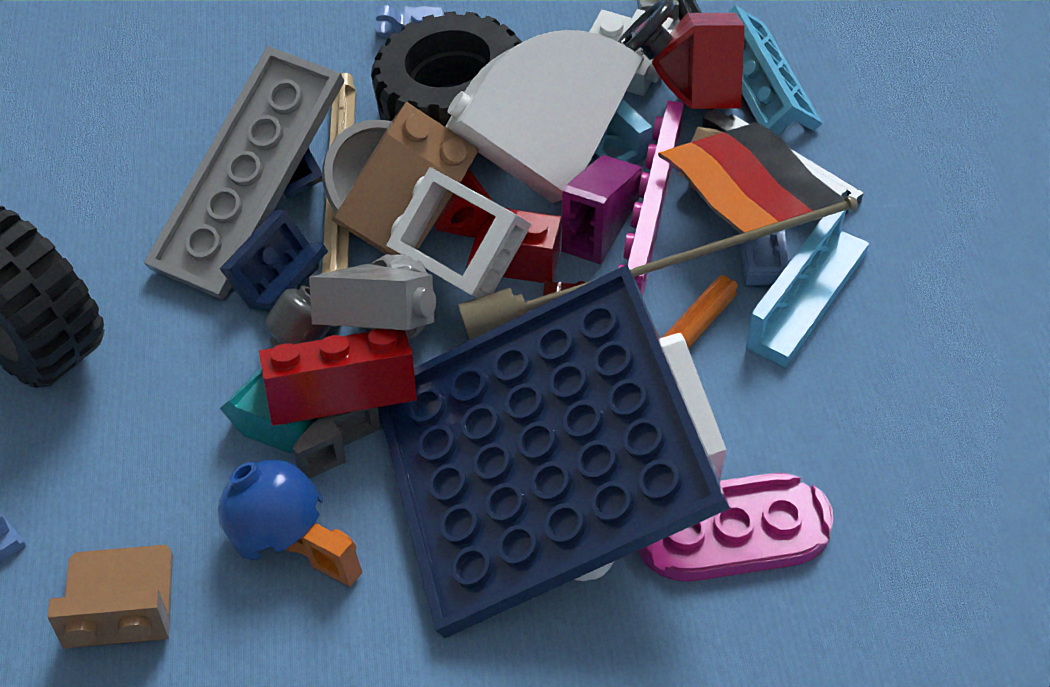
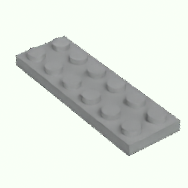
(244, 169)

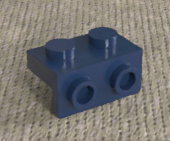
(272, 261)

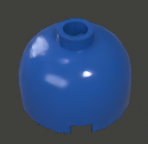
(267, 507)

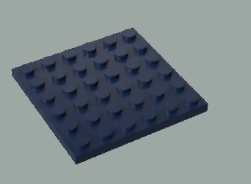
(546, 453)

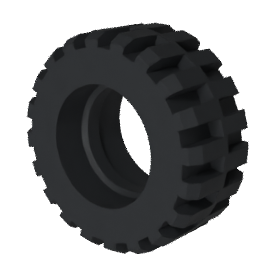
(434, 55)
(44, 307)

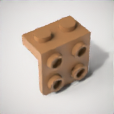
(114, 597)

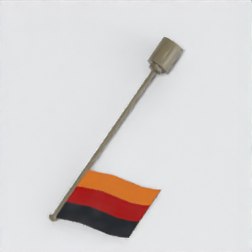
(742, 177)

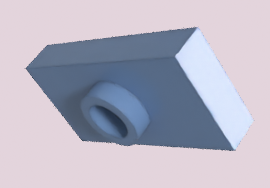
(764, 258)

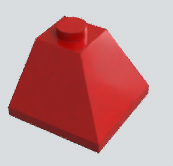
(539, 250)

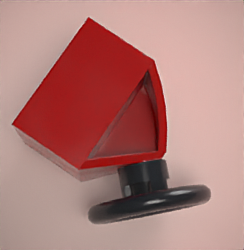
(697, 59)

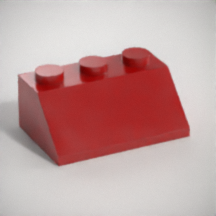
(338, 375)

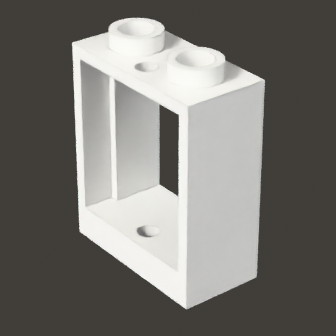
(493, 253)

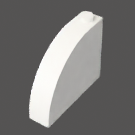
(545, 106)

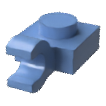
(397, 20)

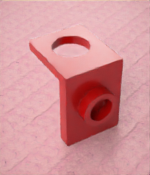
(467, 215)

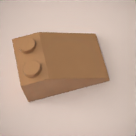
(389, 176)

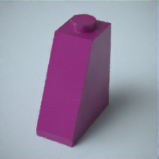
(598, 207)

